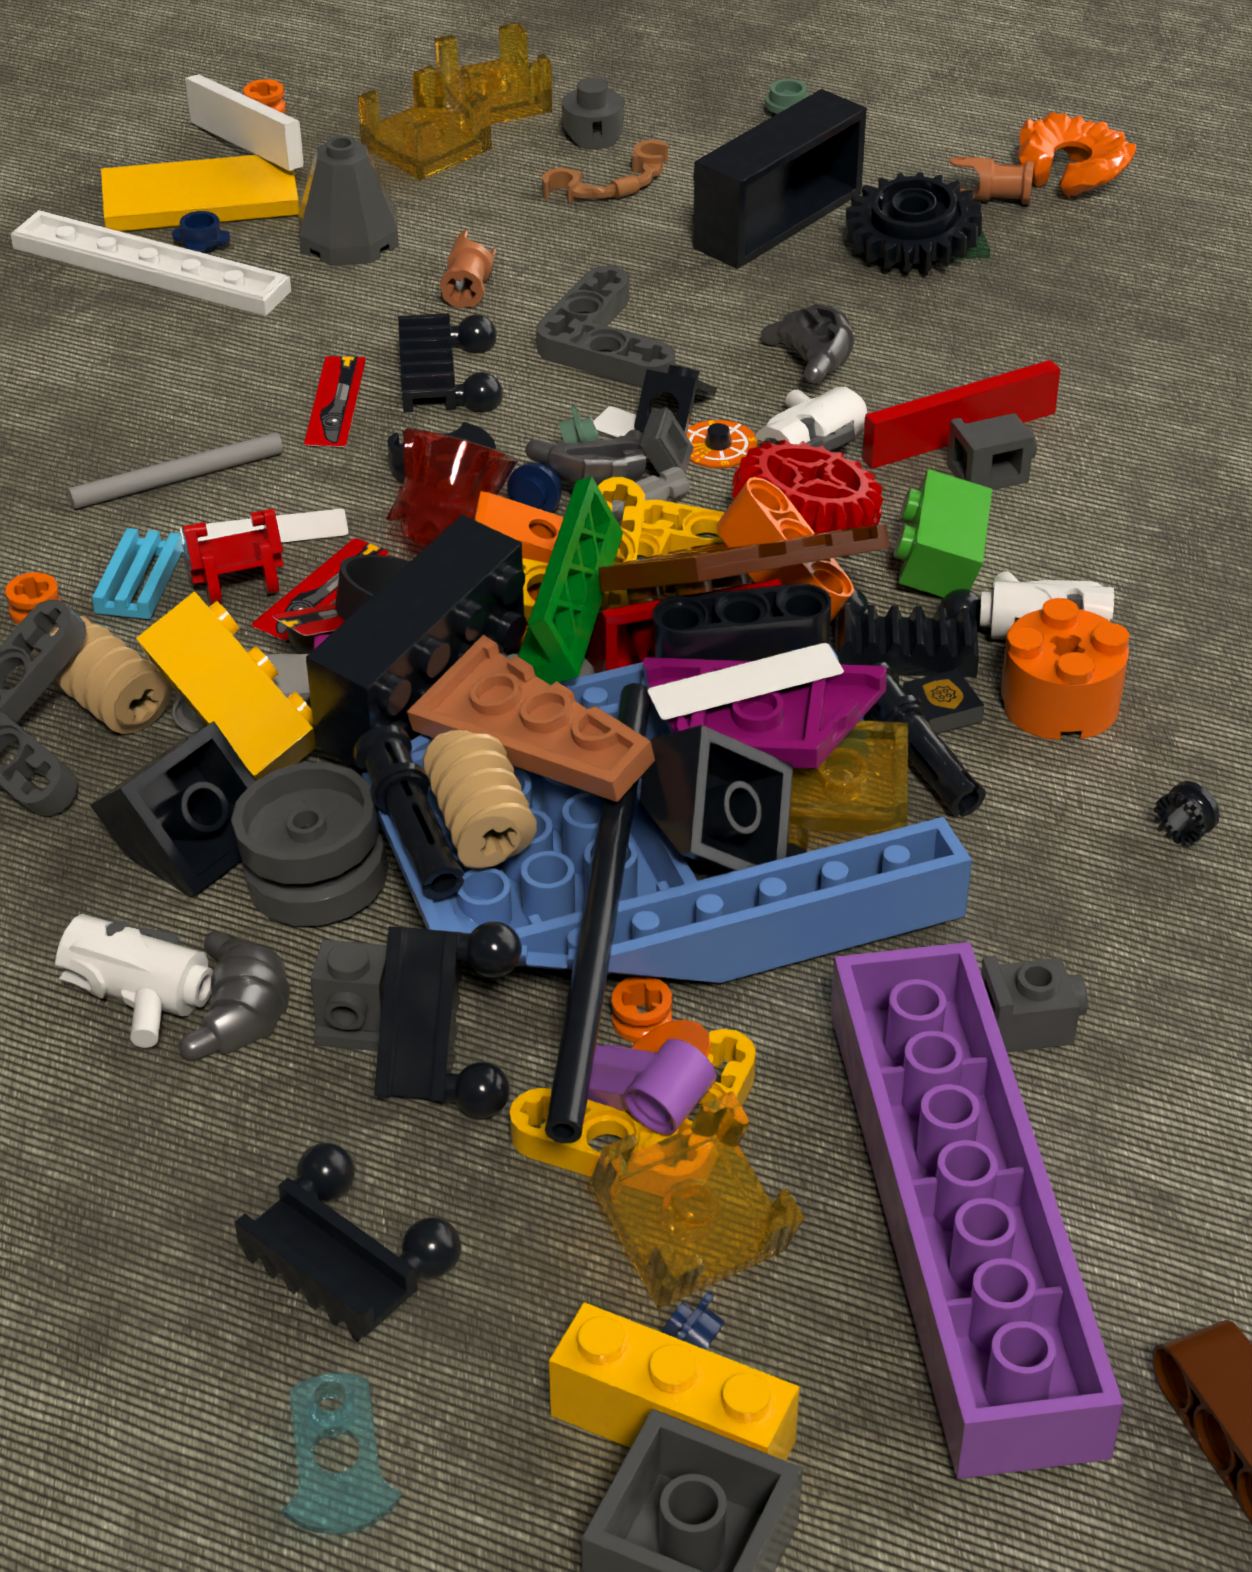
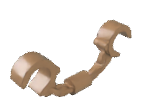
(646, 159)

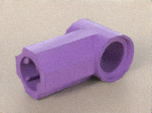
(652, 1086)

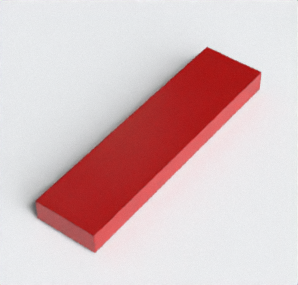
(925, 422)

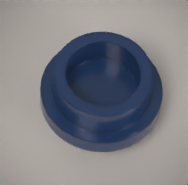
(535, 486)

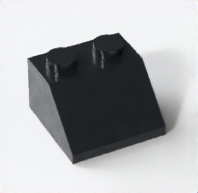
(718, 798)
(180, 811)

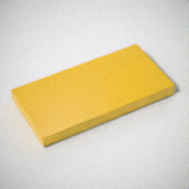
(227, 186)

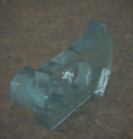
(346, 1499)

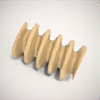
(114, 682)
(479, 797)

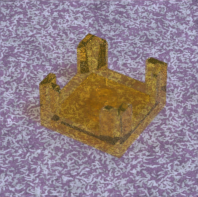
(509, 82)
(429, 134)
(856, 787)
(693, 1204)

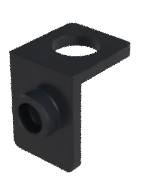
(678, 381)

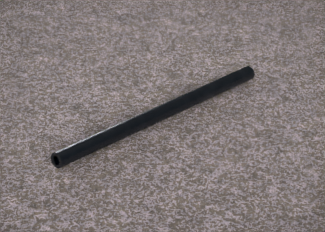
(594, 945)

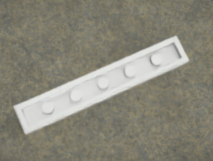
(152, 262)

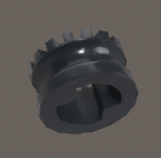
(1181, 824)

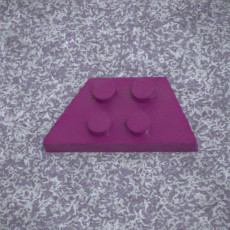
(791, 723)

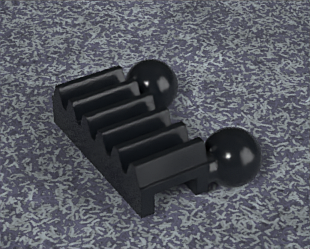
(429, 365)
(914, 642)
(421, 1015)
(334, 1258)

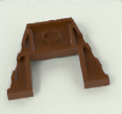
(725, 566)

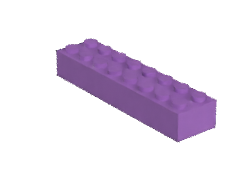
(972, 1215)

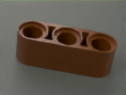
(1211, 1391)

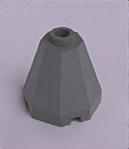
(346, 206)

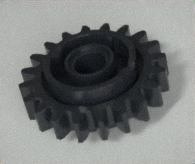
(913, 221)

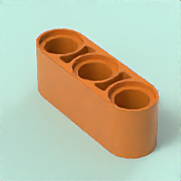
(761, 518)

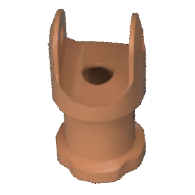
(998, 179)
(467, 270)

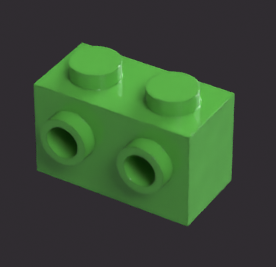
(944, 534)

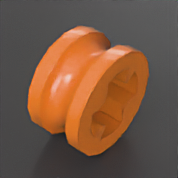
(266, 92)
(27, 592)
(640, 992)

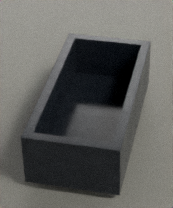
(778, 178)
(414, 633)

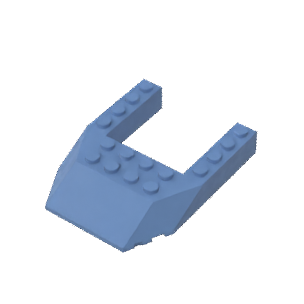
(665, 916)

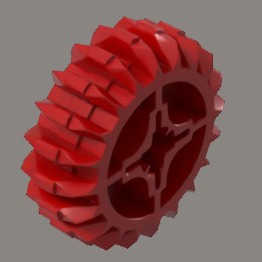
(819, 483)

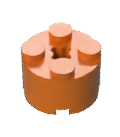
(1064, 671)

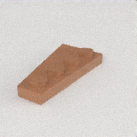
(534, 722)

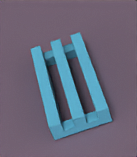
(127, 573)

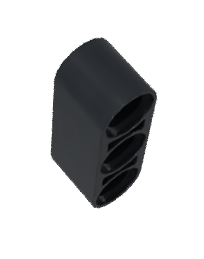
(741, 623)

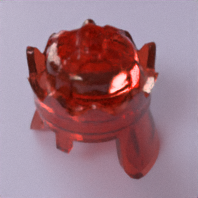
(444, 482)

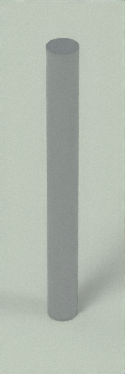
(174, 470)

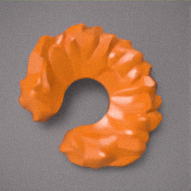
(1096, 148)

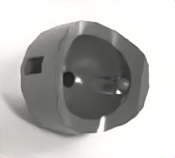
(590, 104)

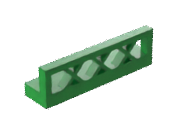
(571, 586)

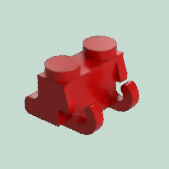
(234, 553)

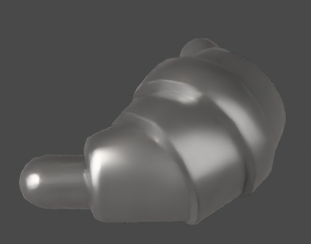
(818, 334)
(592, 458)
(246, 997)

